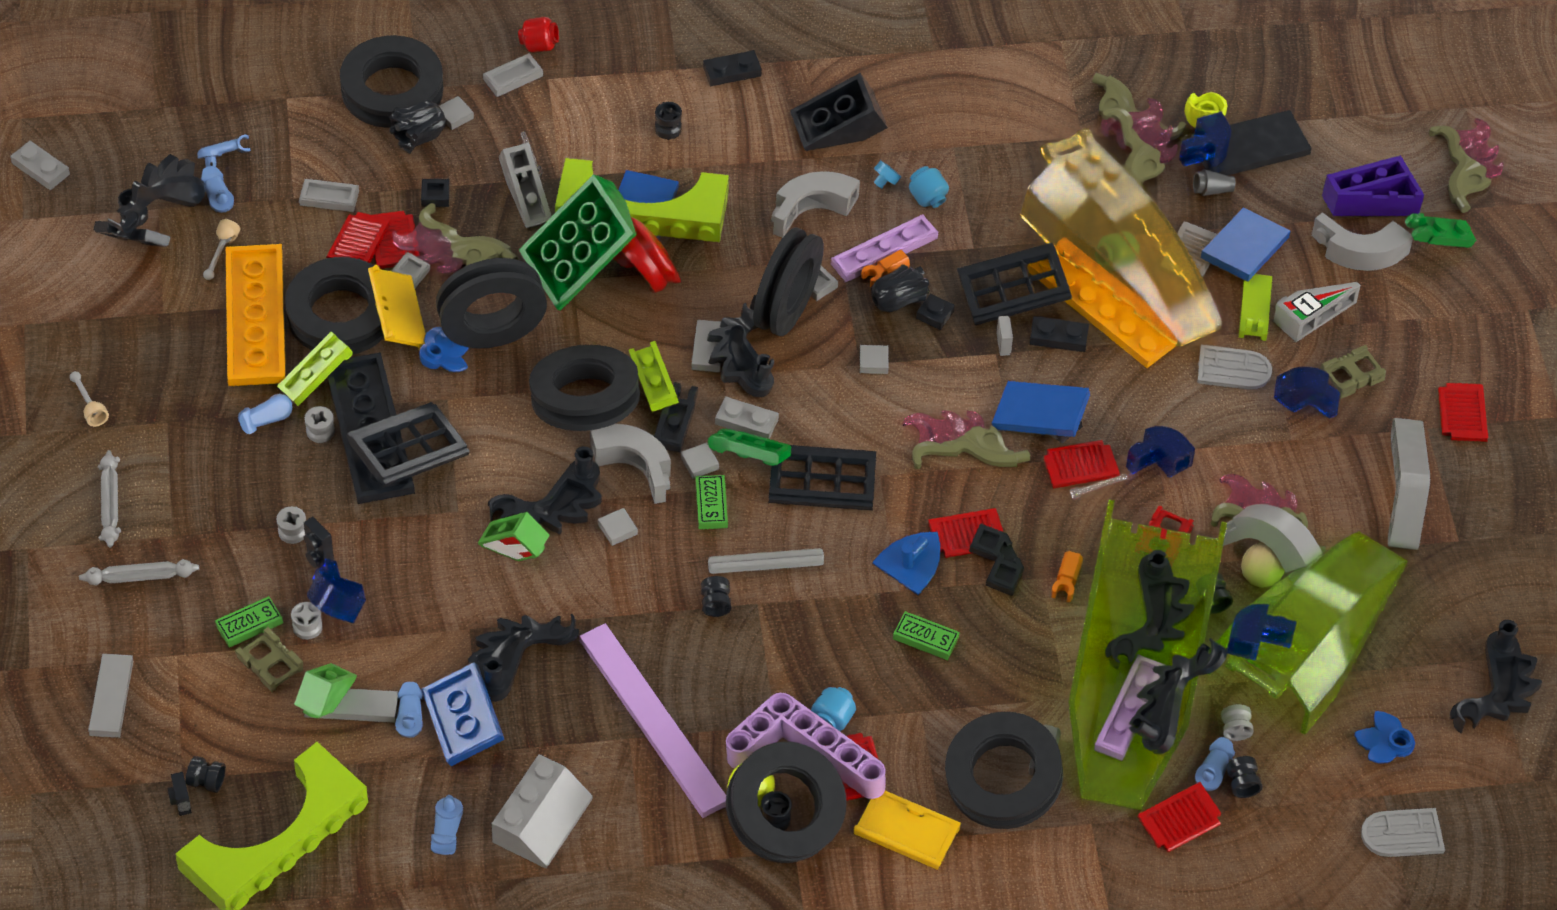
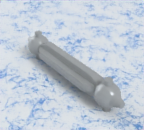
(109, 498)
(139, 572)

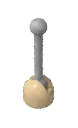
(227, 232)
(94, 412)

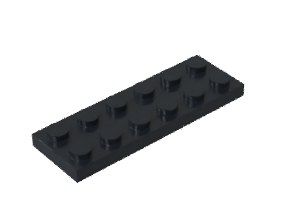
(360, 399)

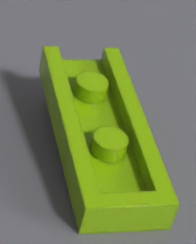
(1255, 306)
(315, 368)
(654, 377)

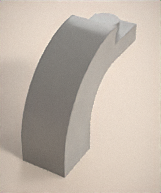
(812, 191)
(1362, 251)
(635, 447)
(1278, 530)

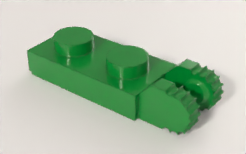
(1440, 230)
(749, 445)

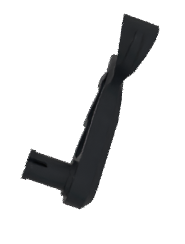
(169, 182)
(739, 357)
(565, 500)
(1162, 609)
(504, 649)
(1509, 680)
(1159, 717)

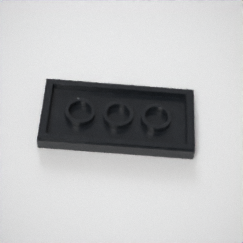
(1262, 143)

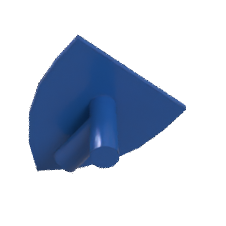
(911, 560)

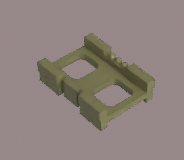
(1359, 378)
(278, 654)

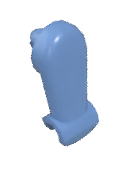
(216, 150)
(219, 196)
(270, 411)
(409, 714)
(1214, 766)
(447, 820)

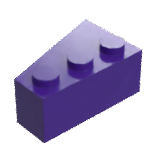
(1373, 190)

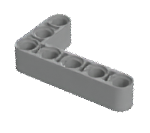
(1411, 482)

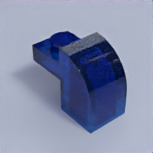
(1209, 141)
(1307, 387)
(1165, 447)
(334, 594)
(1253, 626)

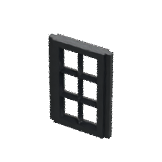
(1008, 262)
(418, 465)
(823, 498)

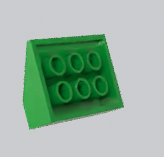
(579, 239)

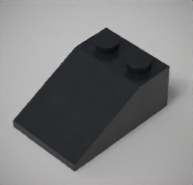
(839, 115)

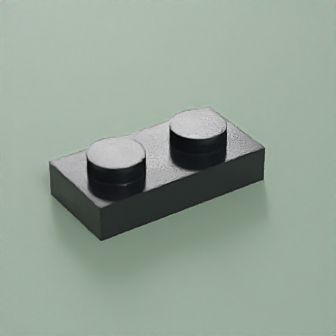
(732, 68)
(1059, 334)
(317, 542)

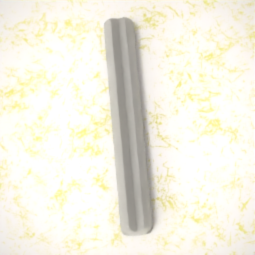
(765, 560)

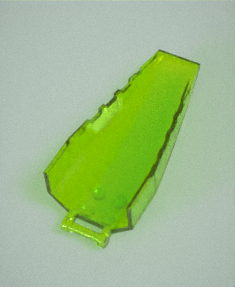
(1334, 610)

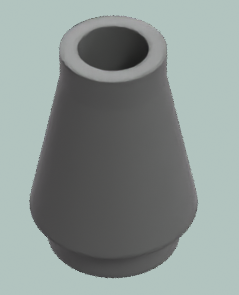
(1212, 183)

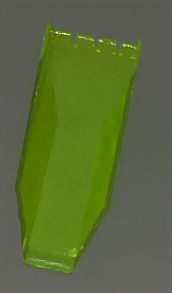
(1116, 610)

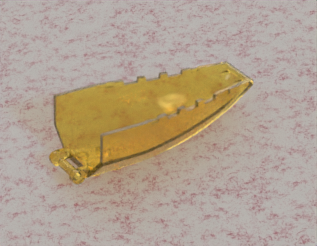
(1120, 236)

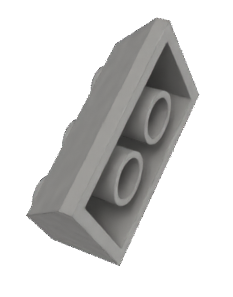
(541, 812)

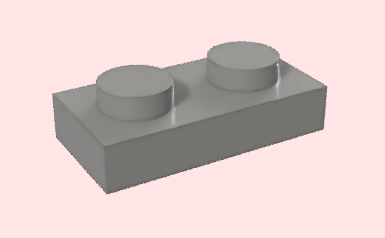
(40, 165)
(746, 418)

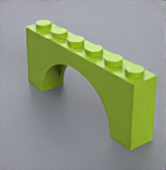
(691, 216)
(237, 874)

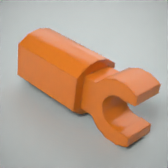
(885, 266)
(1068, 574)

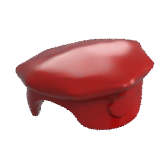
(649, 258)

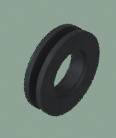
(389, 53)
(323, 278)
(487, 278)
(788, 281)
(588, 411)
(815, 773)
(1012, 809)

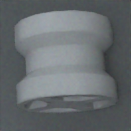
(324, 429)
(287, 531)
(300, 618)
(1237, 722)

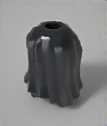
(417, 124)
(900, 288)

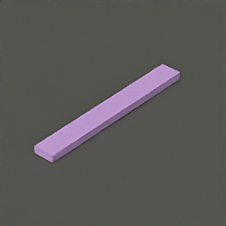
(654, 720)

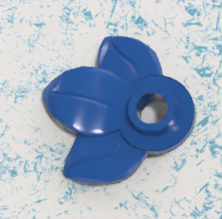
(442, 352)
(1383, 738)

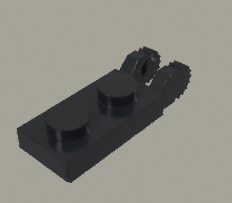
(676, 420)

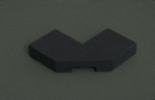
(140, 235)
(998, 547)

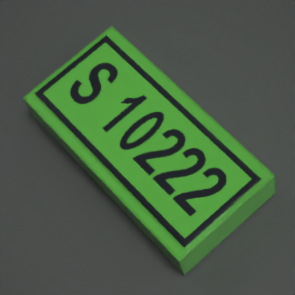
(711, 502)
(248, 621)
(926, 635)

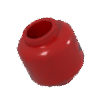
(539, 34)

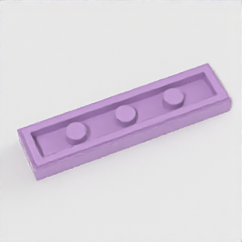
(904, 237)
(1115, 734)

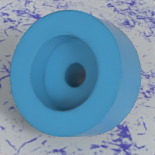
(886, 174)

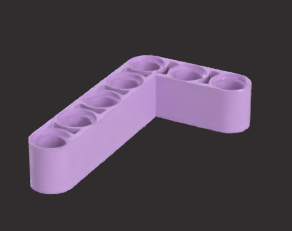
(803, 726)

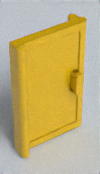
(397, 307)
(905, 832)

